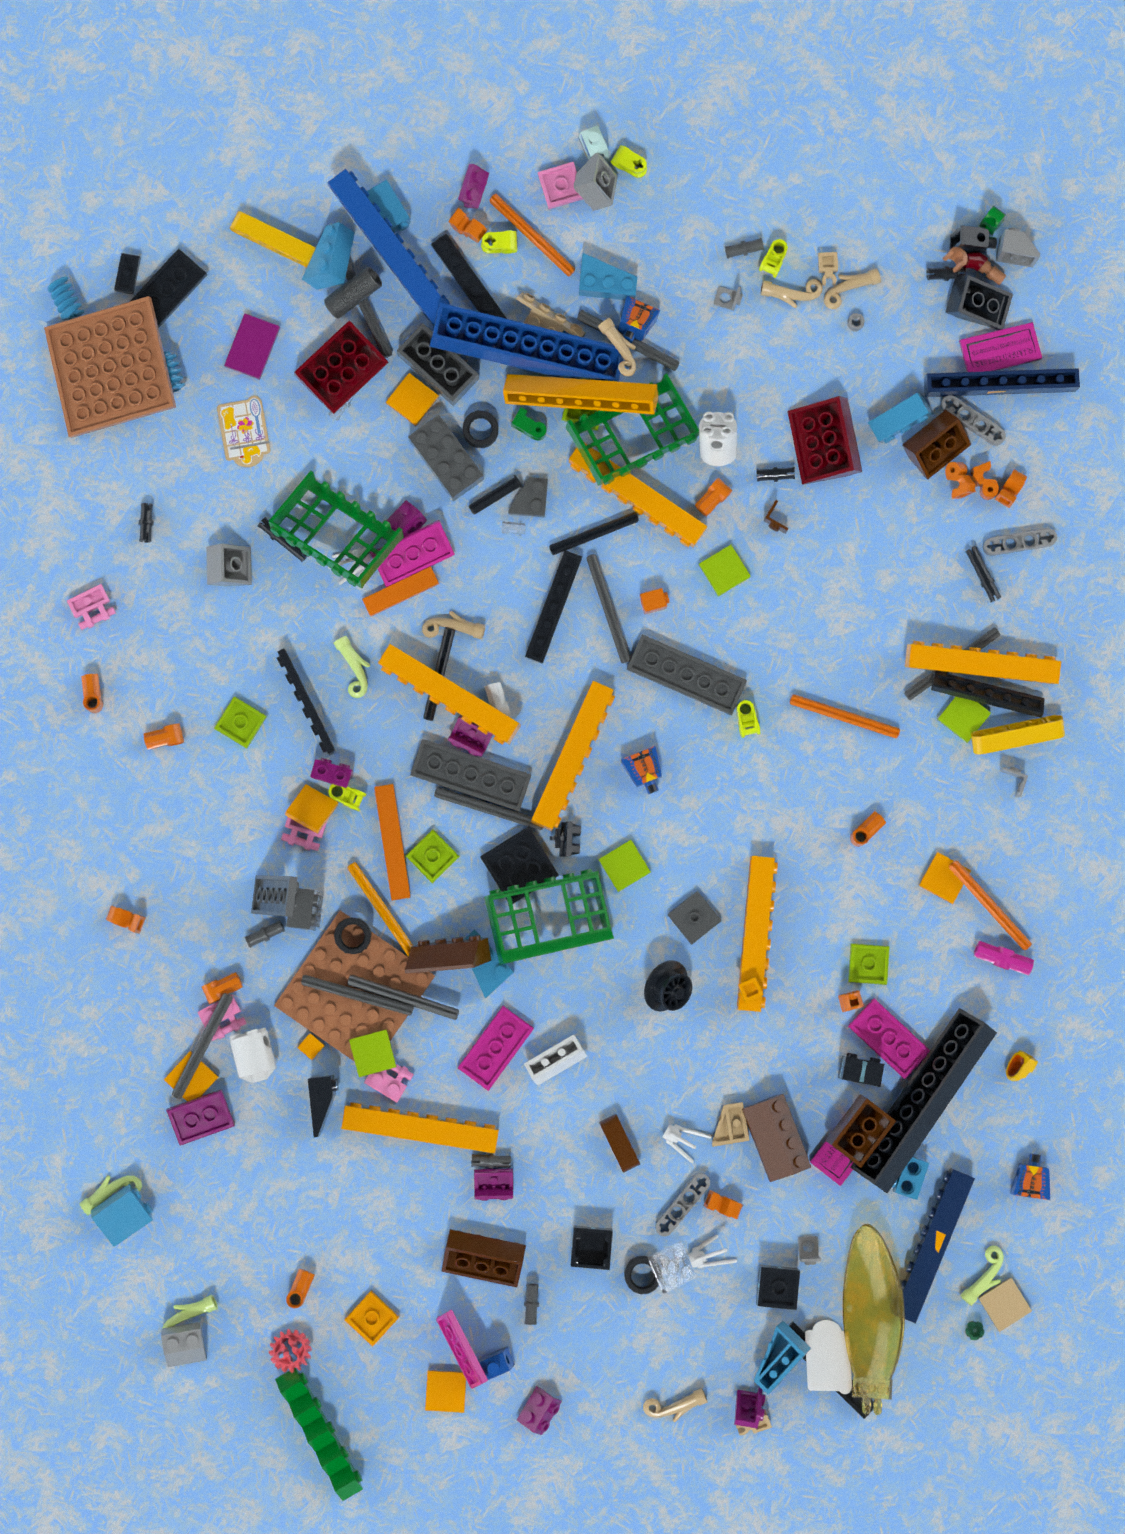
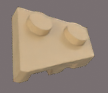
(731, 1126)

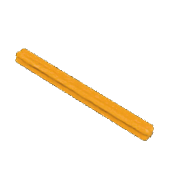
(380, 907)

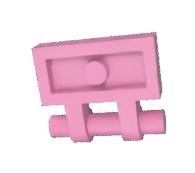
(89, 601)
(293, 839)
(233, 1009)
(387, 1084)

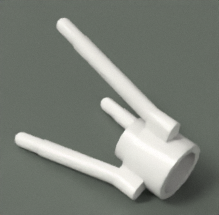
(357, 552)
(673, 1135)
(698, 1257)

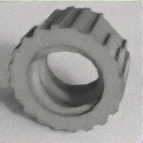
(860, 318)

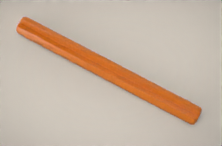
(532, 235)
(844, 716)
(990, 905)

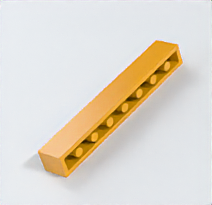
(580, 394)
(644, 501)
(982, 663)
(450, 694)
(572, 755)
(756, 927)
(421, 1129)

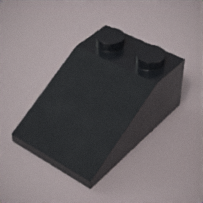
(979, 302)
(321, 1095)

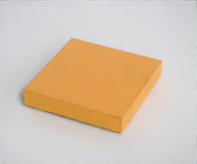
(412, 399)
(311, 808)
(941, 880)
(200, 1082)
(371, 1318)
(445, 1391)

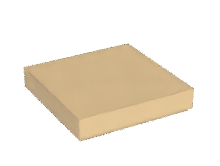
(1004, 1304)

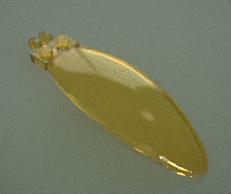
(872, 1317)

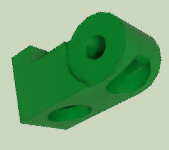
(992, 220)
(529, 427)

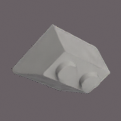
(596, 183)
(1016, 249)
(228, 565)
(183, 1344)

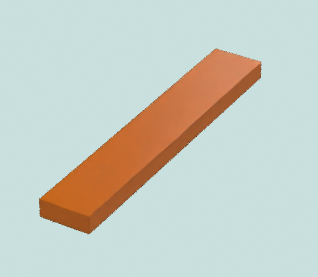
(392, 842)

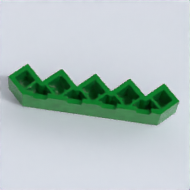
(320, 1433)

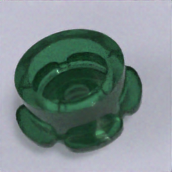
(974, 1335)

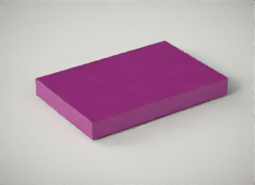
(252, 346)
(200, 1117)

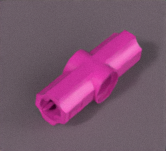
(1003, 958)

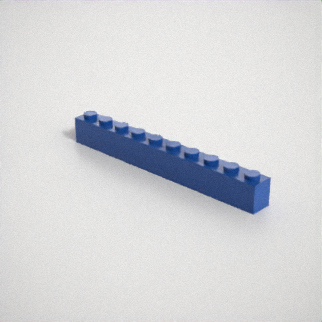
(387, 243)

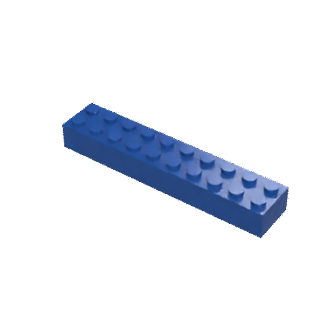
(523, 345)

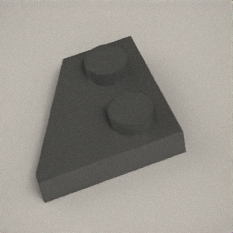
(531, 499)

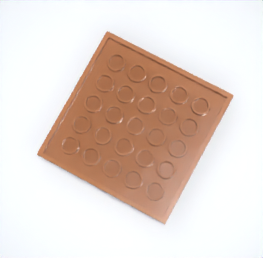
(110, 367)
(342, 1018)

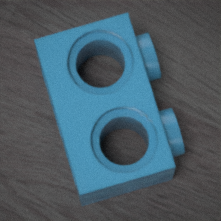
(915, 1178)

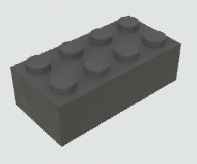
(438, 367)
(446, 458)
(306, 912)

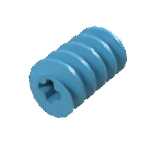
(64, 299)
(176, 386)

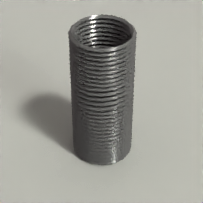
(353, 292)

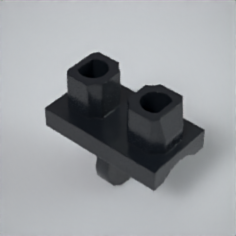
(563, 839)

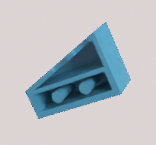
(330, 257)
(605, 280)
(900, 418)
(490, 974)
(781, 1357)

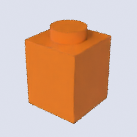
(654, 600)

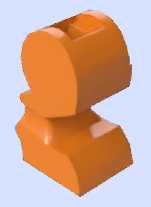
(462, 225)
(958, 472)
(989, 487)
(1011, 488)
(126, 919)
(850, 1001)
(723, 1204)

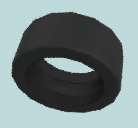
(482, 415)
(352, 950)
(627, 1273)

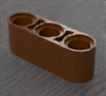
(619, 1143)

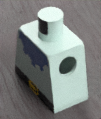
(593, 142)

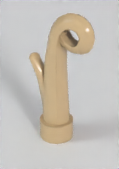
(852, 282)
(788, 295)
(621, 344)
(457, 623)
(679, 1407)

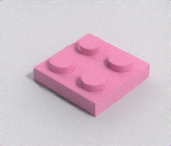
(559, 185)

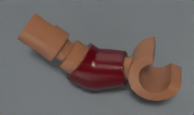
(975, 261)

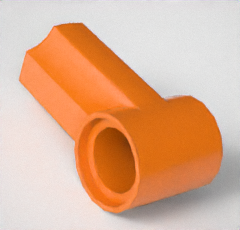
(716, 493)
(91, 691)
(169, 736)
(868, 829)
(216, 988)
(300, 1286)

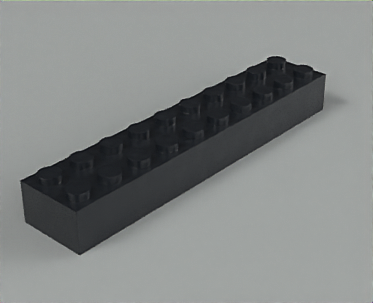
(927, 1097)

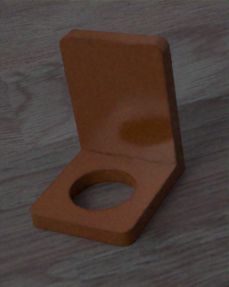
(774, 525)

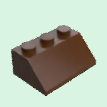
(937, 444)
(860, 1130)

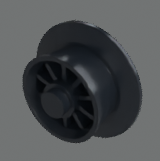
(668, 987)

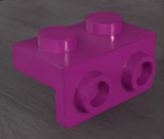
(473, 186)
(407, 518)
(469, 738)
(331, 773)
(493, 1184)
(748, 1408)
(539, 1411)

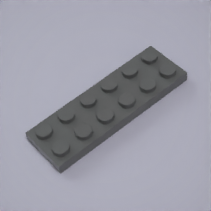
(686, 675)
(470, 775)
(274, 895)

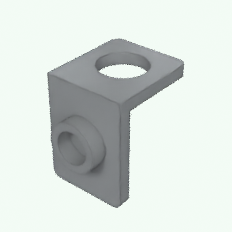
(735, 298)
(1016, 773)
(808, 1258)

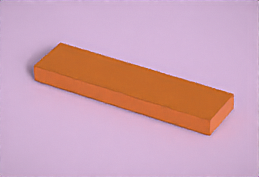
(400, 591)

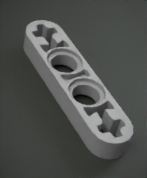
(974, 417)
(1019, 540)
(679, 1202)

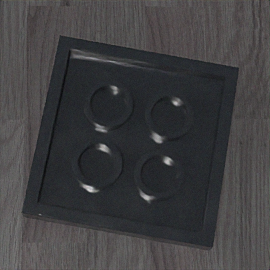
(518, 862)

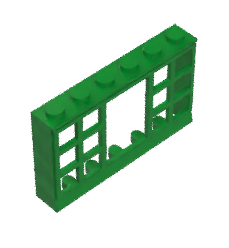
(587, 422)
(352, 510)
(554, 945)

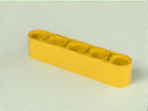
(272, 238)
(1018, 734)

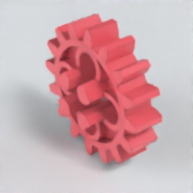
(293, 1340)

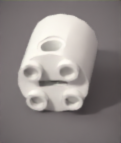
(718, 438)
(253, 1055)

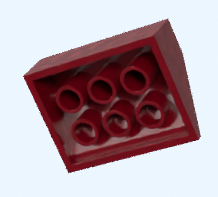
(340, 367)
(824, 440)

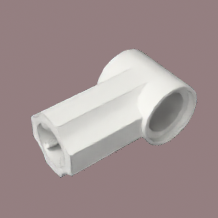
(496, 698)

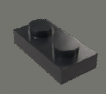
(127, 273)

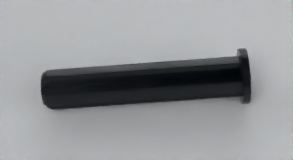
(495, 495)

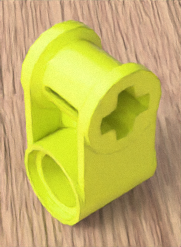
(627, 160)
(503, 242)
(773, 261)
(747, 720)
(348, 797)

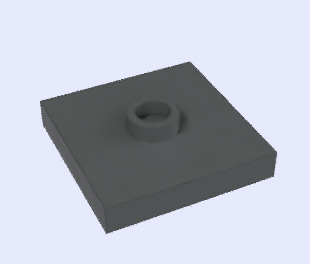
(694, 917)

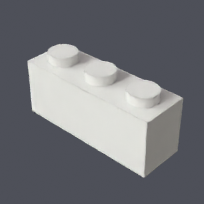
(555, 1060)

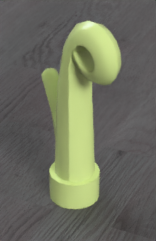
(355, 663)
(106, 1191)
(985, 1281)
(191, 1310)

